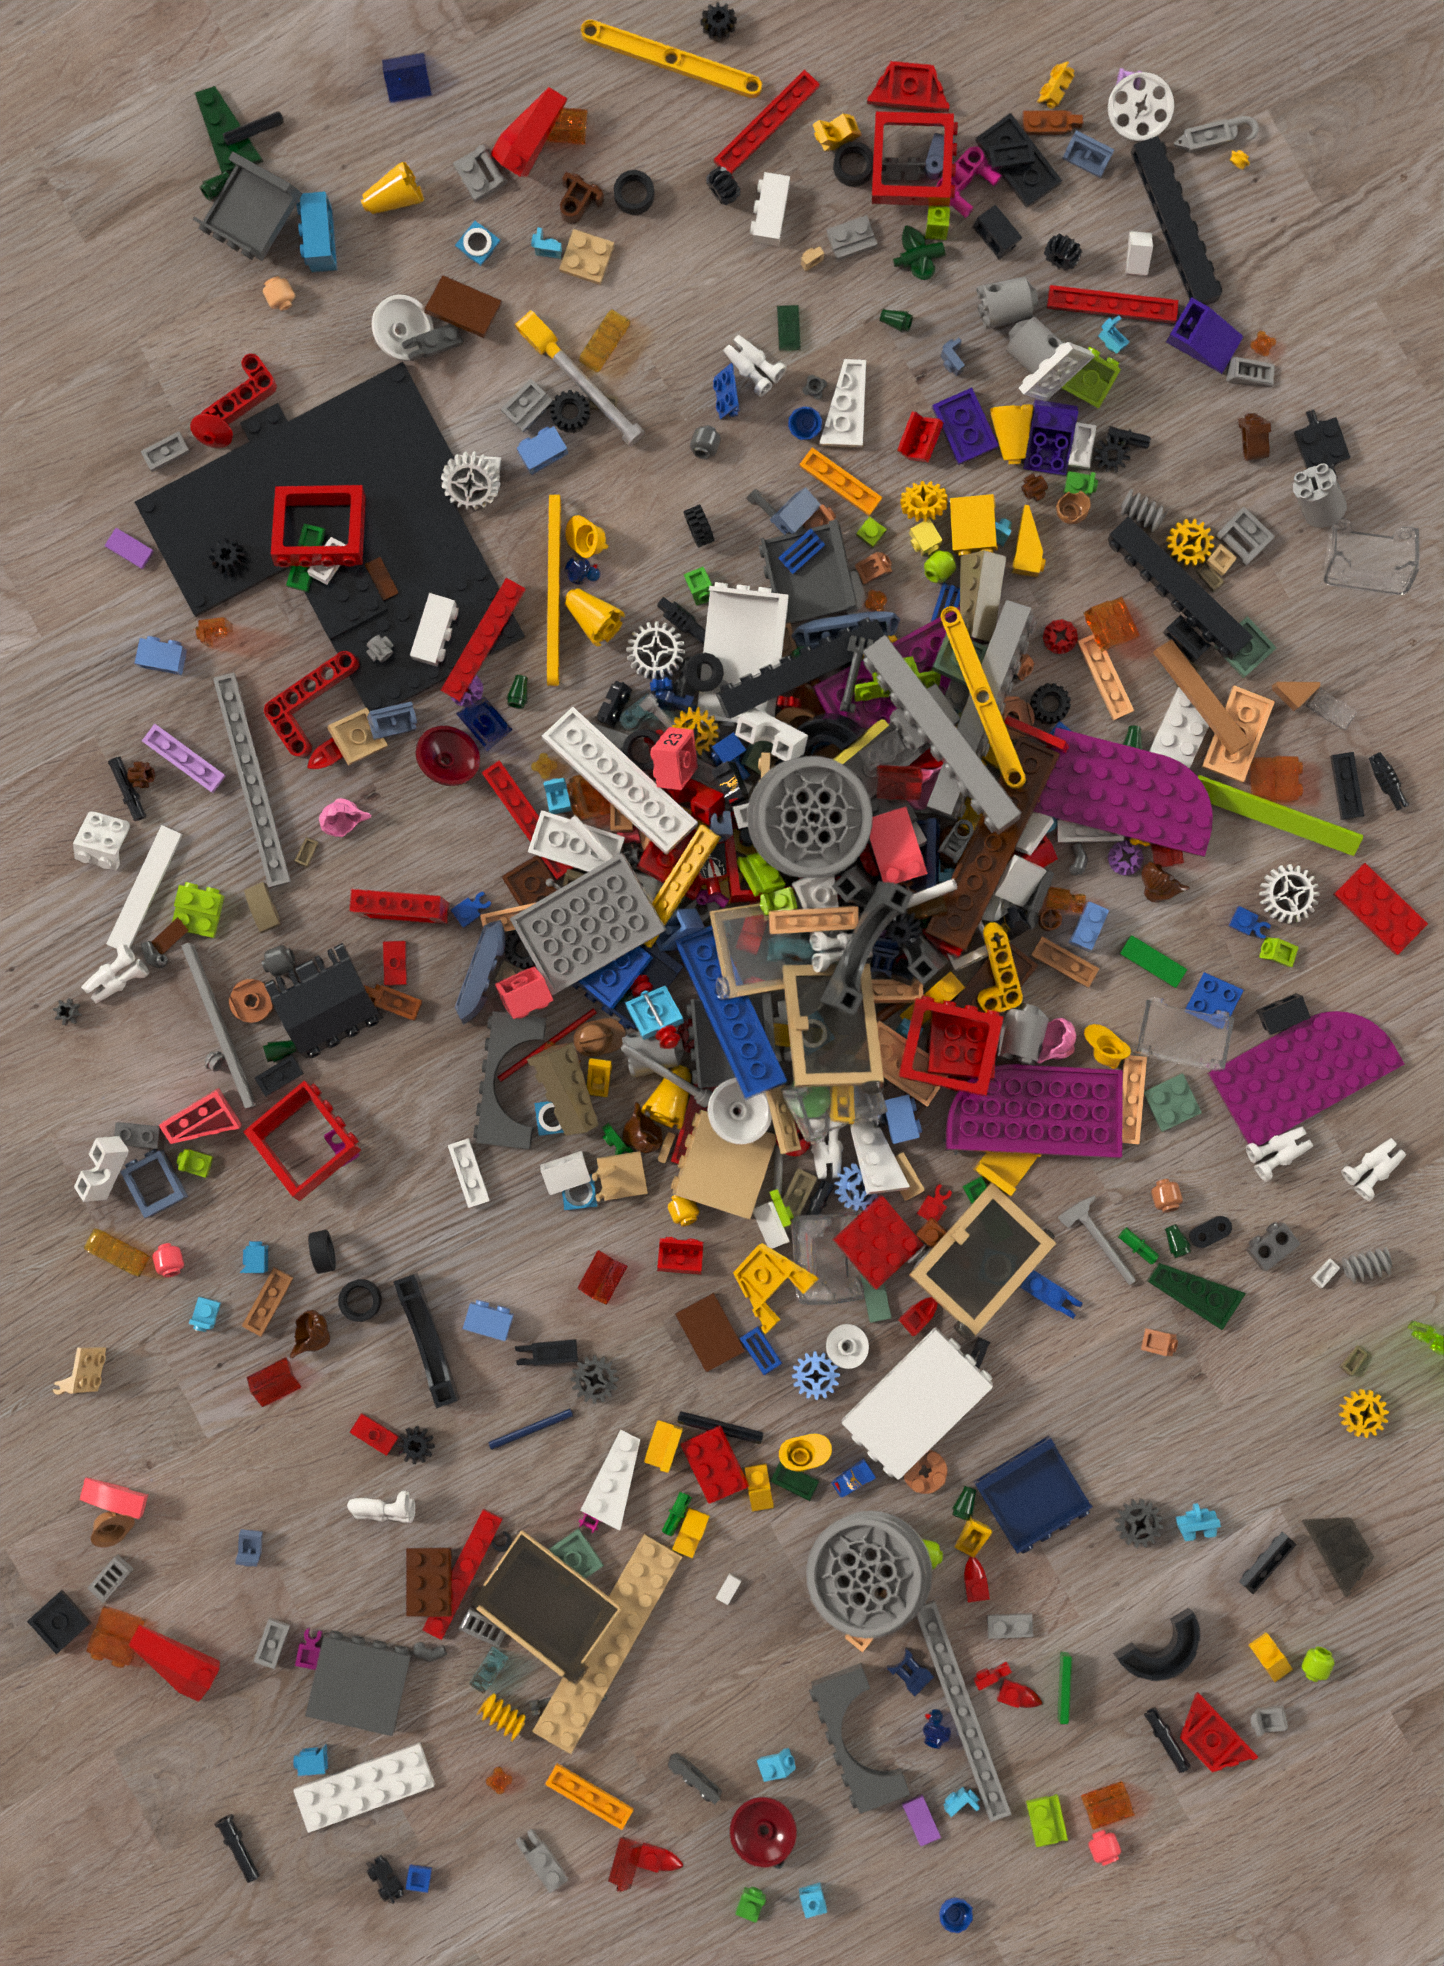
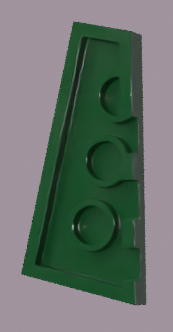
(1205, 1298)

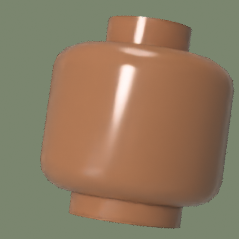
(1167, 1196)

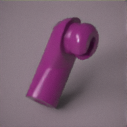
(703, 898)

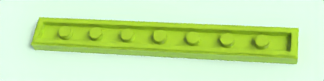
(1282, 817)

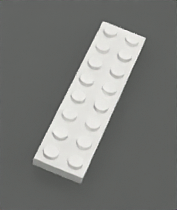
(619, 780)

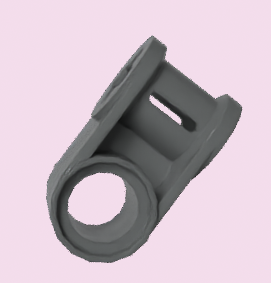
(956, 842)

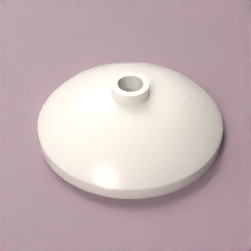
(405, 315)
(749, 1123)

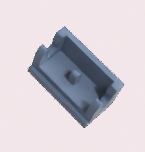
(1088, 154)
(795, 511)
(392, 720)
(723, 826)

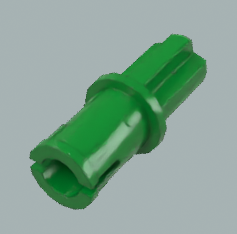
(1138, 1246)
(676, 1513)

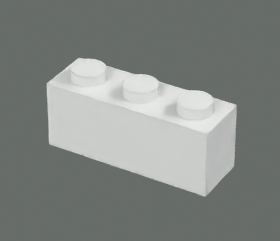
(770, 209)
(434, 630)

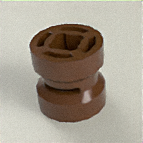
(1050, 919)

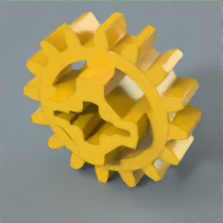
(924, 501)
(1186, 535)
(703, 732)
(1366, 1404)

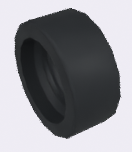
(853, 147)
(634, 175)
(627, 746)
(322, 1251)
(358, 1317)

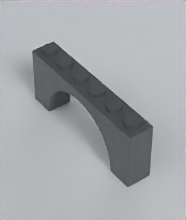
(922, 955)
(844, 986)
(494, 1123)
(868, 1786)

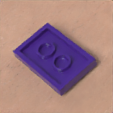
(965, 426)

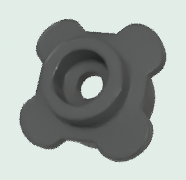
(811, 381)

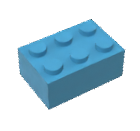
(317, 232)

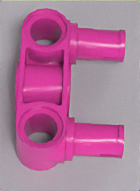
(964, 174)

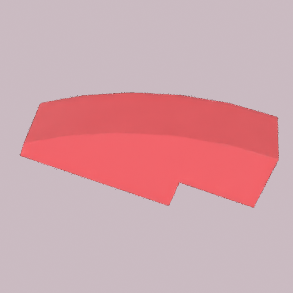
(114, 1498)

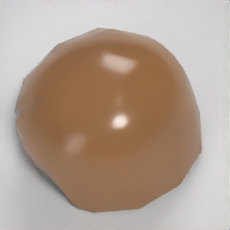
(1073, 507)

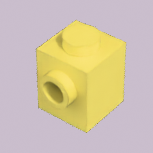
(925, 538)

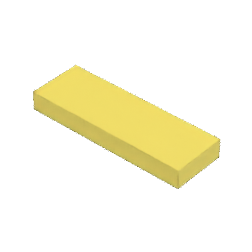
(860, 742)

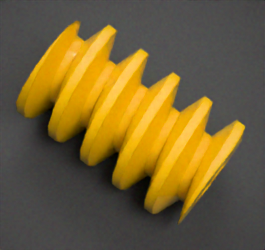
(502, 1716)

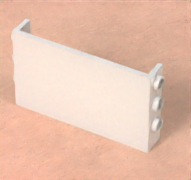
(745, 634)
(917, 1403)

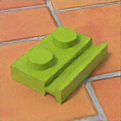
(760, 875)
(1046, 1820)

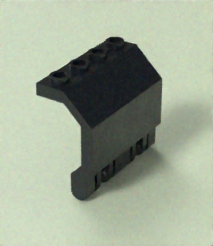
(324, 1003)

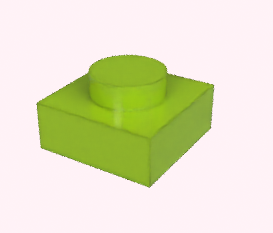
(871, 532)

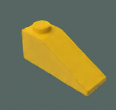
(1028, 550)
(944, 989)

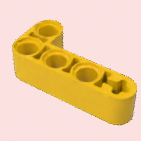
(1000, 966)

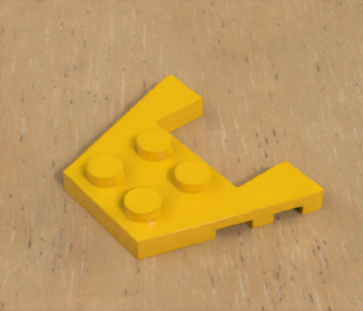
(761, 1277)

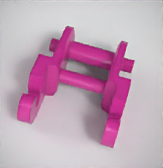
(587, 1524)

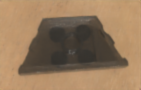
(1340, 1548)

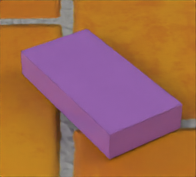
(129, 548)
(921, 1820)

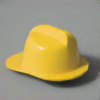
(585, 537)
(1107, 1046)
(805, 1452)

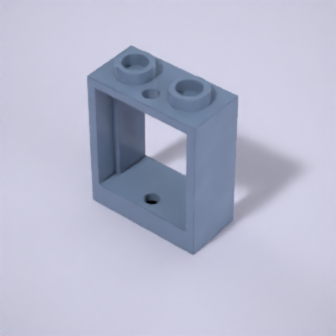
(179, 1192)

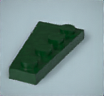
(219, 120)

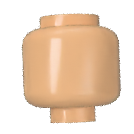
(278, 293)

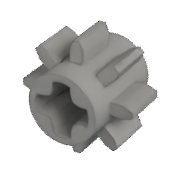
(379, 648)

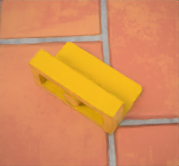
(663, 1445)

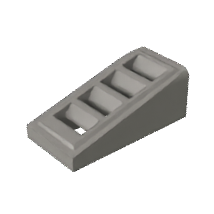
(1237, 367)
(123, 1566)
(472, 1612)

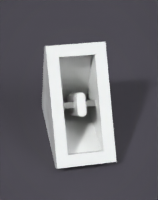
(1139, 253)

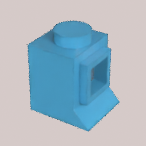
(255, 1258)
(311, 1761)

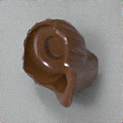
(1160, 884)
(642, 1132)
(310, 1333)

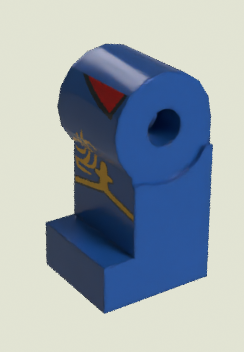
(853, 1478)

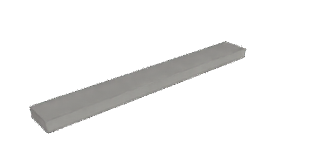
(219, 1025)

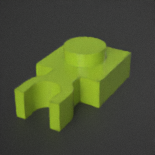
(784, 1212)

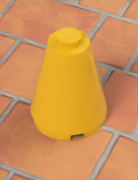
(393, 191)
(1012, 430)
(595, 616)
(669, 1101)

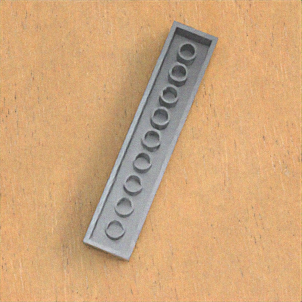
(999, 666)
(944, 738)

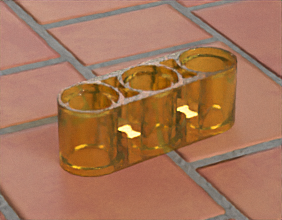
(604, 340)
(116, 1252)

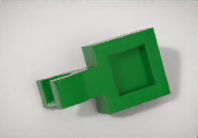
(613, 1138)

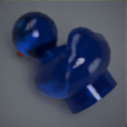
(579, 569)
(935, 1733)

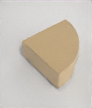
(665, 1149)

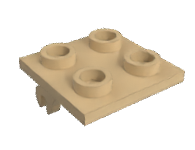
(620, 1176)
(86, 1372)

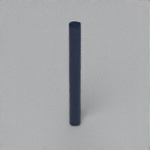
(530, 1429)

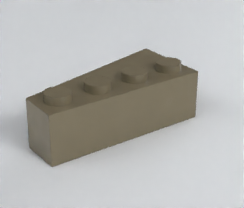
(980, 593)
(565, 1087)

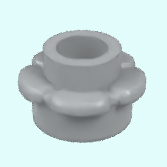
(214, 1061)

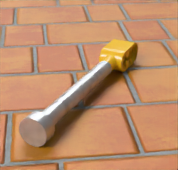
(543, 341)

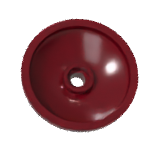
(452, 747)
(754, 1845)

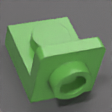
(1080, 482)
(699, 585)
(750, 1903)

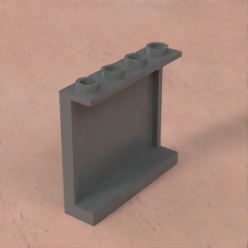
(250, 209)
(820, 584)
(708, 1054)
(358, 1683)

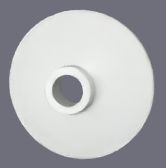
(856, 1342)

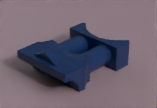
(670, 702)
(884, 948)
(917, 1679)

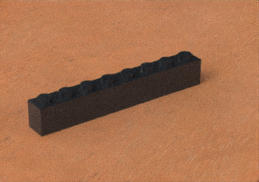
(1175, 221)
(1179, 588)
(795, 670)

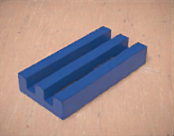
(801, 551)
(952, 588)
(751, 1334)

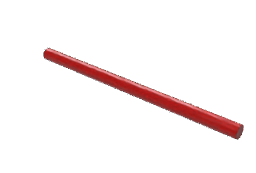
(554, 1039)

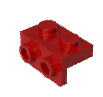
(920, 437)
(680, 1255)

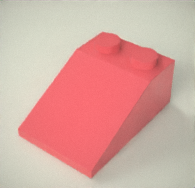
(896, 847)

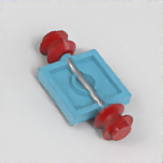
(654, 1012)

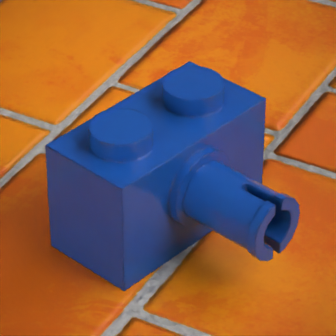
(730, 750)

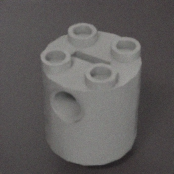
(1006, 302)
(1032, 343)
(1319, 496)
(1022, 1033)
(650, 1047)

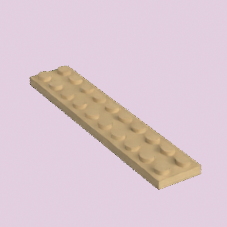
(637, 1594)

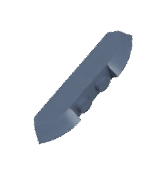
(815, 630)
(483, 961)

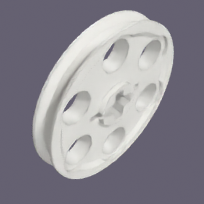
(1135, 96)

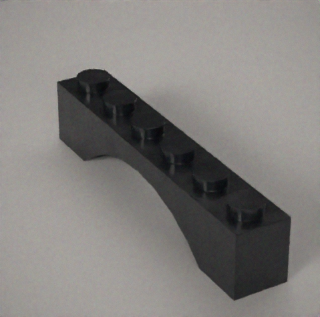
(427, 1339)

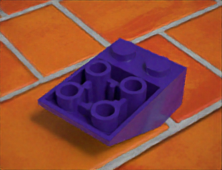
(1205, 336)
(1050, 437)

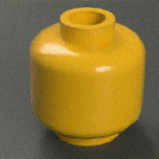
(683, 1211)

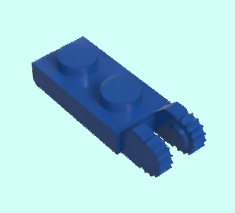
(1049, 1292)

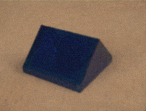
(406, 77)
(484, 723)

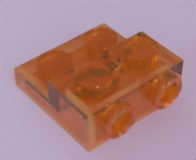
(1111, 624)
(1276, 778)
(588, 801)
(113, 1635)

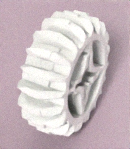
(454, 480)
(645, 650)
(1292, 901)

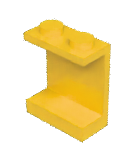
(973, 524)
(1005, 1169)

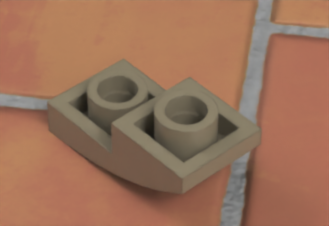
(261, 907)

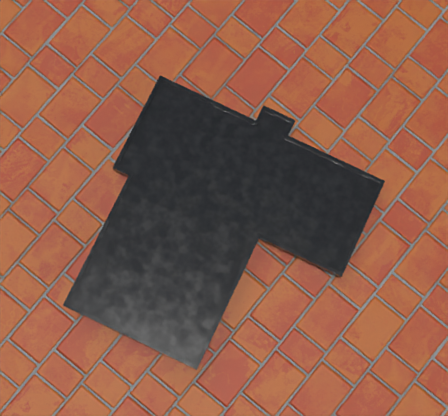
(364, 437)

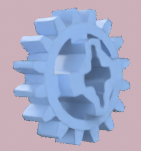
(856, 1195)
(815, 1365)

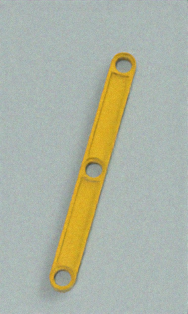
(686, 64)
(553, 616)
(988, 711)

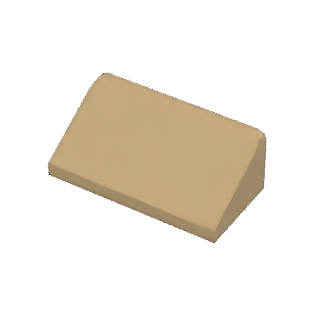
(911, 1177)

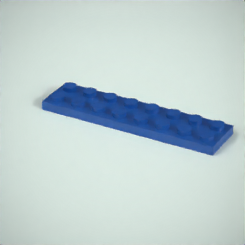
(732, 1019)

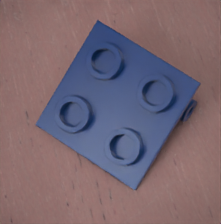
(726, 392)
(1214, 995)

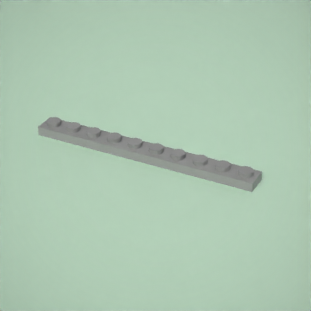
(252, 780)
(963, 1712)

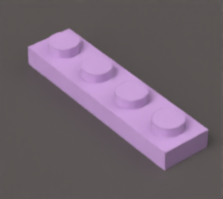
(183, 758)

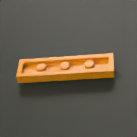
(840, 481)
(589, 1796)

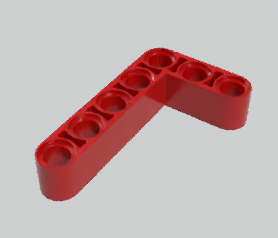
(305, 697)

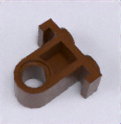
(578, 196)
(1255, 436)

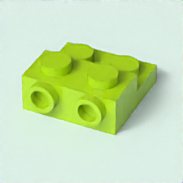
(1094, 379)
(198, 909)

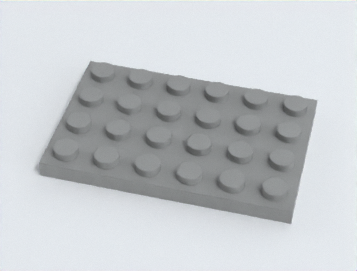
(588, 924)

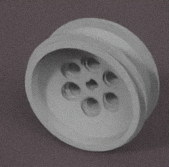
(777, 795)
(896, 1546)

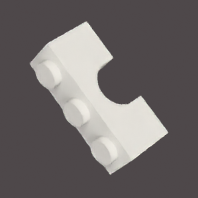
(759, 726)
(108, 1156)

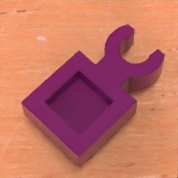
(309, 1652)

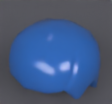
(805, 423)
(955, 1915)

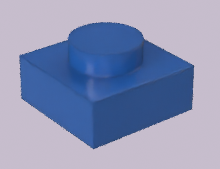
(418, 1878)

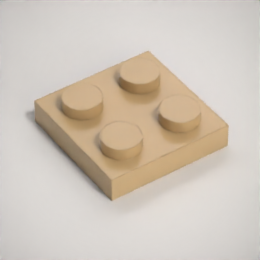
(586, 257)
(355, 737)

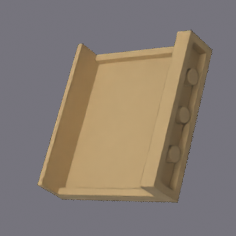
(720, 1171)

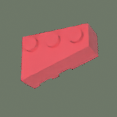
(202, 1118)

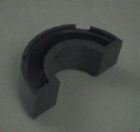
(830, 728)
(1172, 1659)

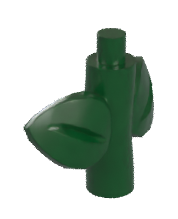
(918, 253)

